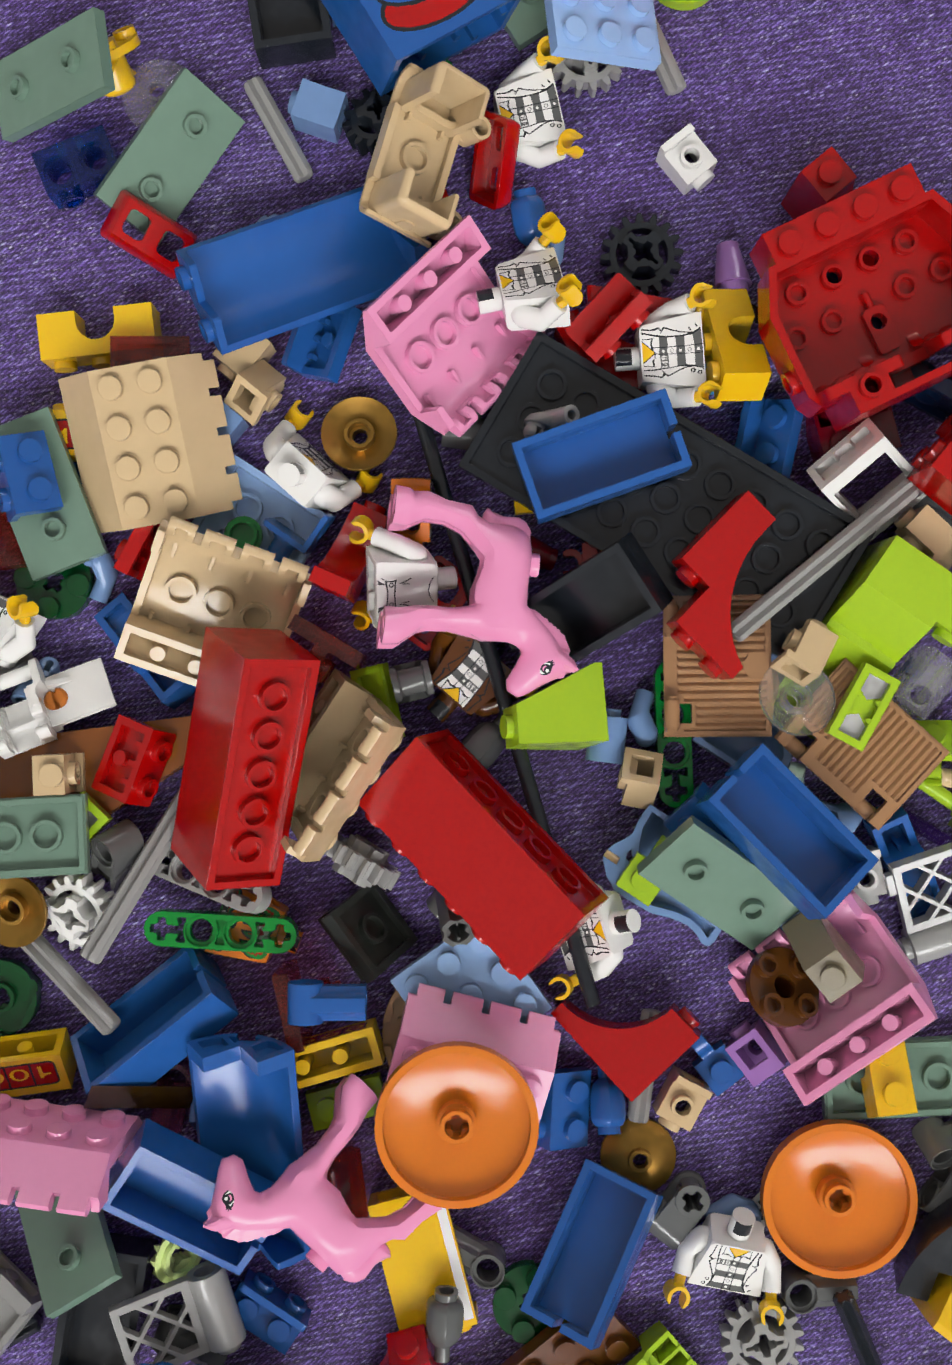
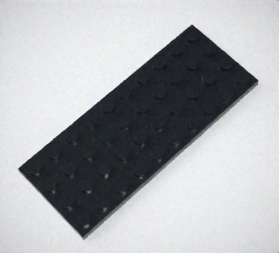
(675, 510)

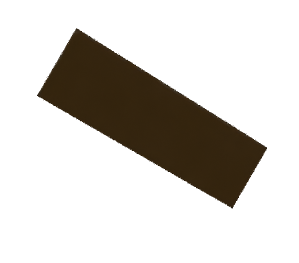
(139, 1097)

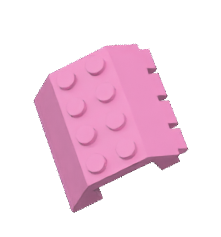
(435, 342)
(862, 1022)
(527, 1045)
(59, 1154)

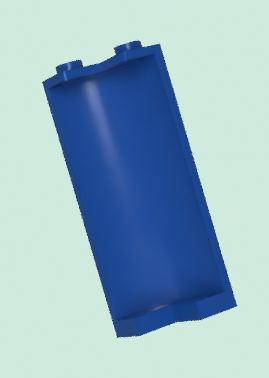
(291, 270)
(250, 1109)

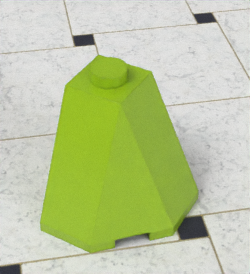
(561, 715)

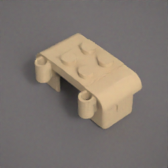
(416, 149)

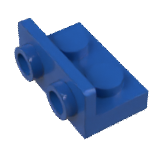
(770, 432)
(270, 1311)

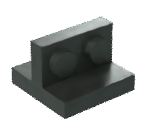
(368, 931)

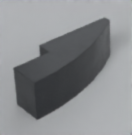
(926, 1254)

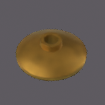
(354, 417)
(25, 925)
(640, 1138)

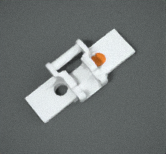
(50, 703)

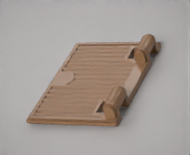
(717, 705)
(891, 764)

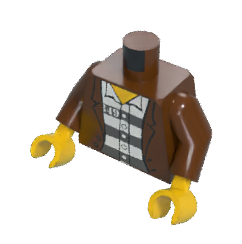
(462, 677)

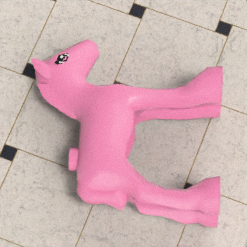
(496, 597)
(311, 1203)

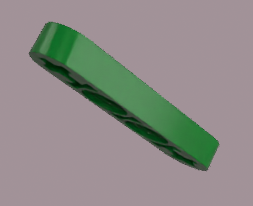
(666, 780)
(221, 936)

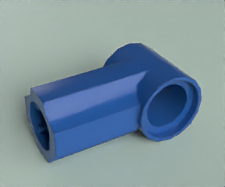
(313, 1002)

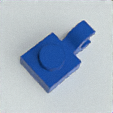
(715, 1065)

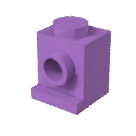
(755, 1064)

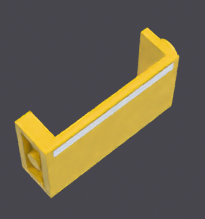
(422, 1263)

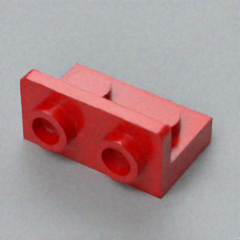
(133, 762)

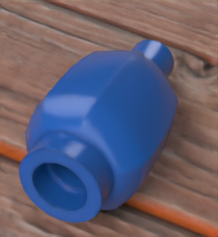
(525, 213)
(606, 1105)

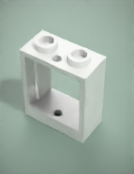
(849, 459)

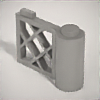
(930, 934)
(210, 1308)

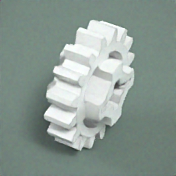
(76, 912)

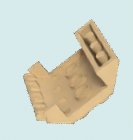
(150, 441)
(200, 584)
(342, 756)

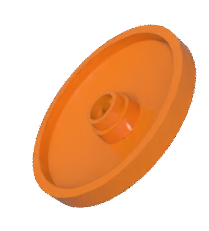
(456, 1125)
(838, 1198)

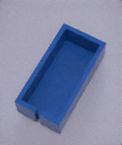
(601, 456)
(787, 833)
(158, 1018)
(167, 1189)
(591, 1254)

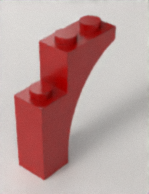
(712, 567)

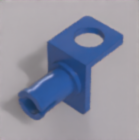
(287, 541)

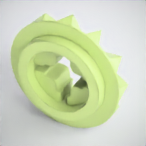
(169, 1266)

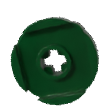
(58, 604)
(24, 993)
(509, 1297)

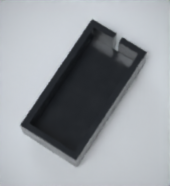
(290, 32)
(602, 597)
(86, 1330)

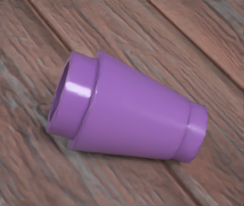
(730, 267)

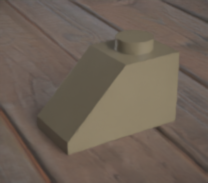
(824, 955)

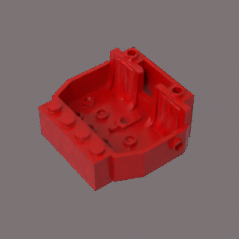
(824, 329)

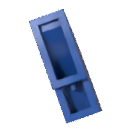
(112, 620)
(898, 841)

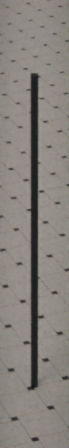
(502, 696)

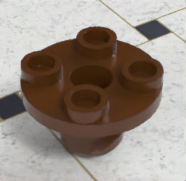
(781, 988)

